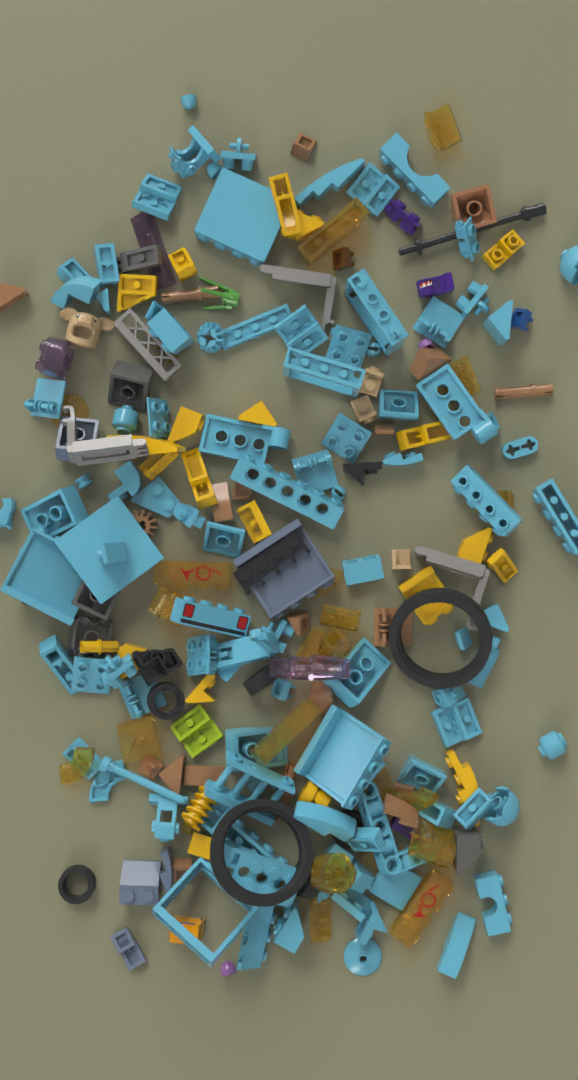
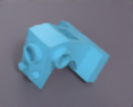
(199, 145)
(165, 830)

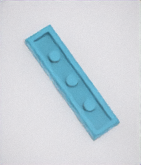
(254, 327)

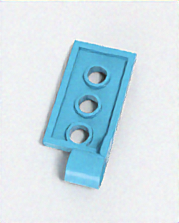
(480, 424)
(272, 437)
(239, 856)

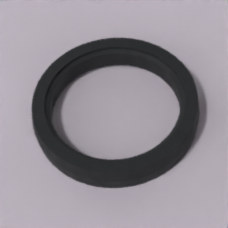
(430, 678)
(219, 866)

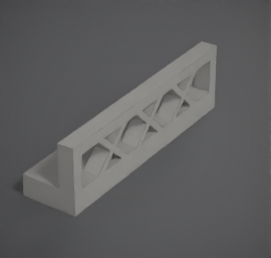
(142, 350)

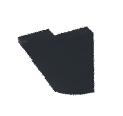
(156, 663)

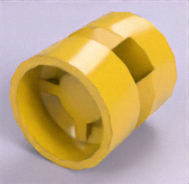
(312, 794)

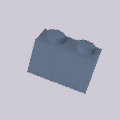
(86, 430)
(140, 882)

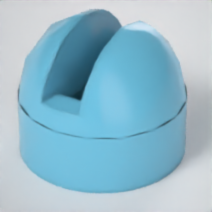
(188, 101)
(213, 170)
(371, 353)
(341, 490)

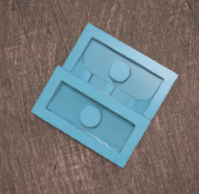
(372, 189)
(157, 197)
(301, 330)
(456, 722)
(395, 888)

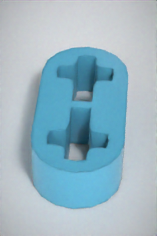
(518, 443)

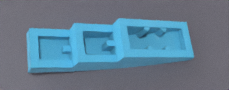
(334, 179)

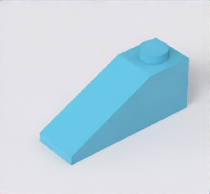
(58, 660)

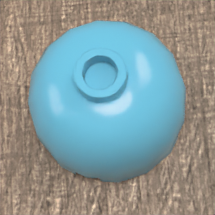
(569, 265)
(505, 808)

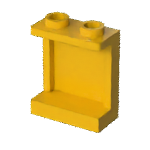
(420, 581)

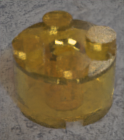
(163, 604)
(332, 873)

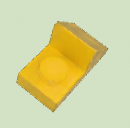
(182, 264)
(501, 565)
(199, 694)

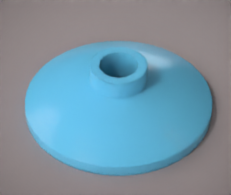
(355, 950)

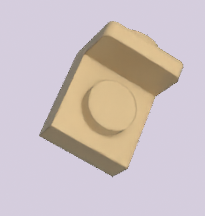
(371, 381)
(363, 410)

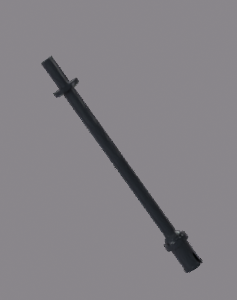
(525, 213)

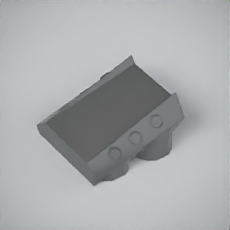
(88, 630)

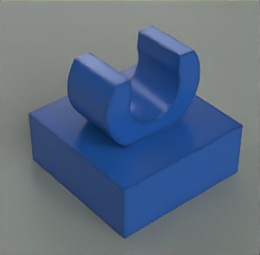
(520, 318)

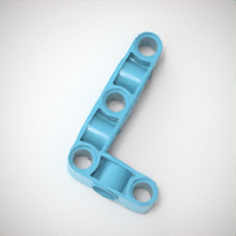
(372, 813)

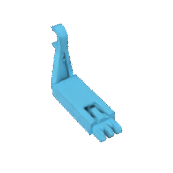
(246, 649)

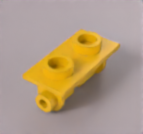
(156, 463)

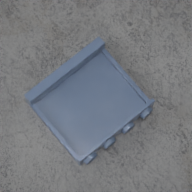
(295, 580)

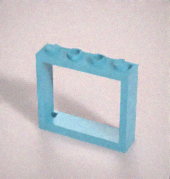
(375, 312)
(323, 372)
(181, 932)

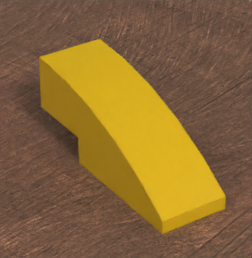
(285, 204)
(421, 436)
(199, 478)

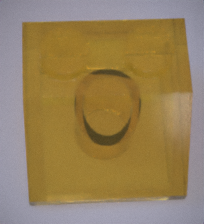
(432, 844)

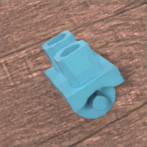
(230, 156)
(477, 291)
(188, 515)
(284, 628)
(115, 667)

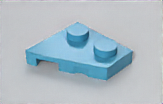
(157, 498)

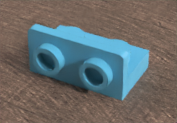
(353, 902)

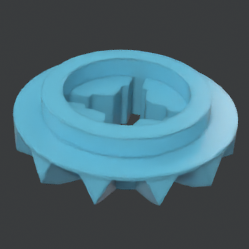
(216, 332)

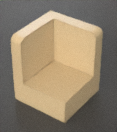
(400, 559)

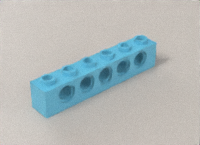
(327, 517)

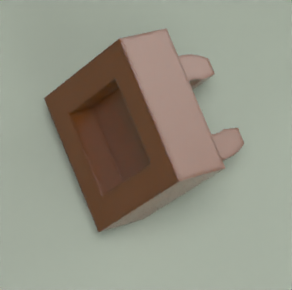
(341, 258)

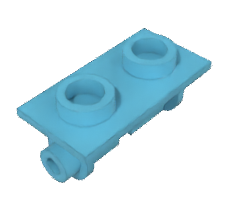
(469, 246)

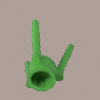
(230, 297)

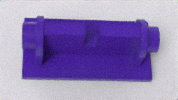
(398, 211)

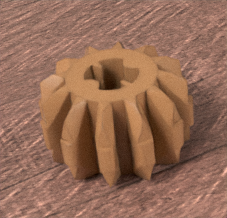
(142, 518)

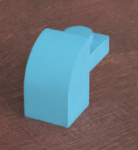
(130, 479)

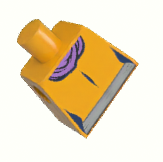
(192, 923)

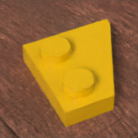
(135, 290)

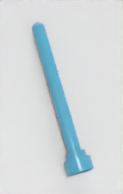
(108, 765)

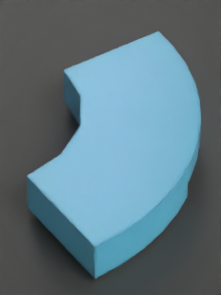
(103, 784)

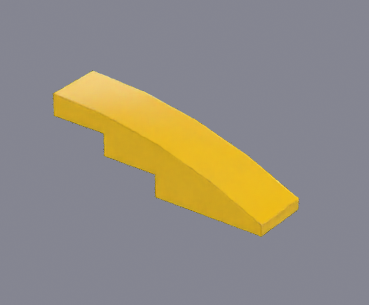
(157, 445)

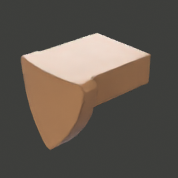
(321, 696)

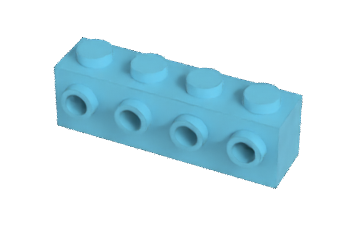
(486, 501)
(559, 513)
(250, 839)

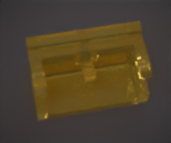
(320, 920)

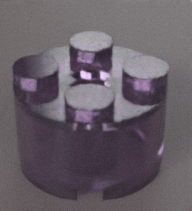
(55, 357)

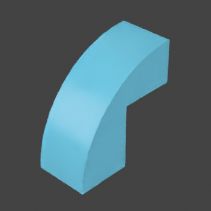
(81, 287)

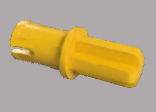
(98, 646)

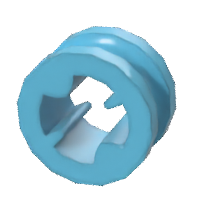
(84, 481)

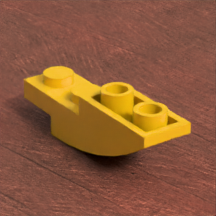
(464, 776)

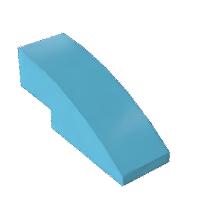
(325, 820)
(456, 945)

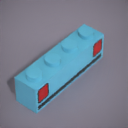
(210, 617)

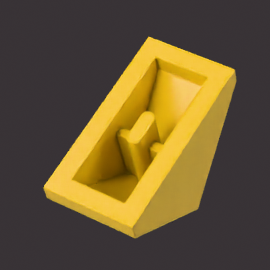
(258, 415)

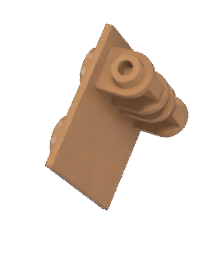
(382, 624)

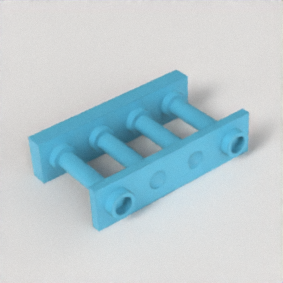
(232, 797)

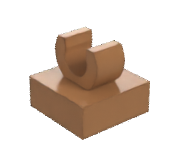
(150, 767)

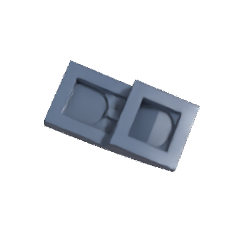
(166, 873)
(129, 948)

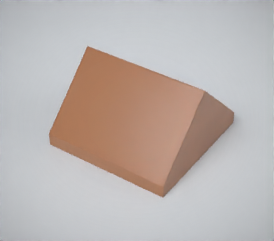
(474, 203)

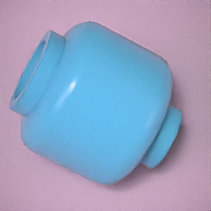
(125, 420)
(552, 745)

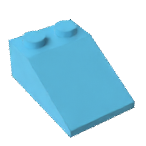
(56, 512)
(366, 668)
(244, 738)

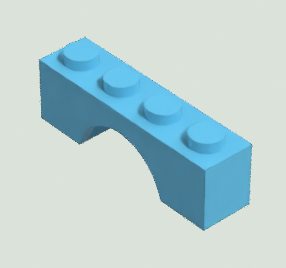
(429, 188)

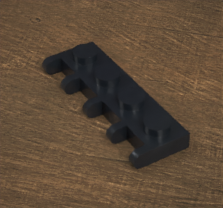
(270, 560)

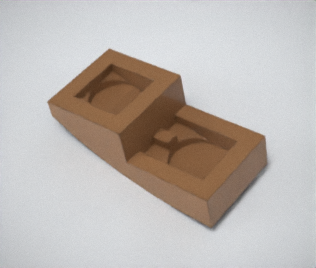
(222, 510)
(198, 774)
(397, 807)

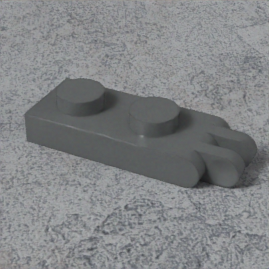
(139, 259)

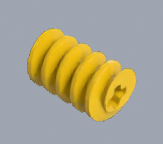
(198, 809)

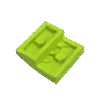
(196, 731)

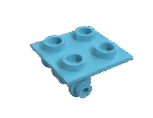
(438, 322)
(348, 345)
(47, 398)
(158, 418)
(346, 438)
(316, 470)
(199, 655)
(87, 675)
(135, 696)

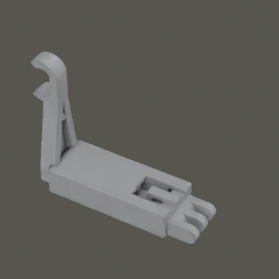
(306, 278)
(100, 449)
(458, 566)

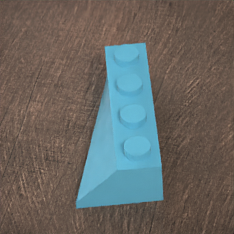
(255, 938)

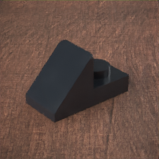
(356, 470)

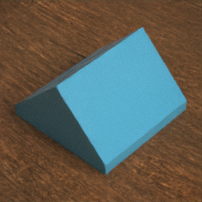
(499, 323)
(398, 405)
(223, 539)
(421, 774)

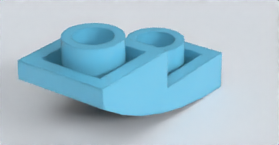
(396, 459)

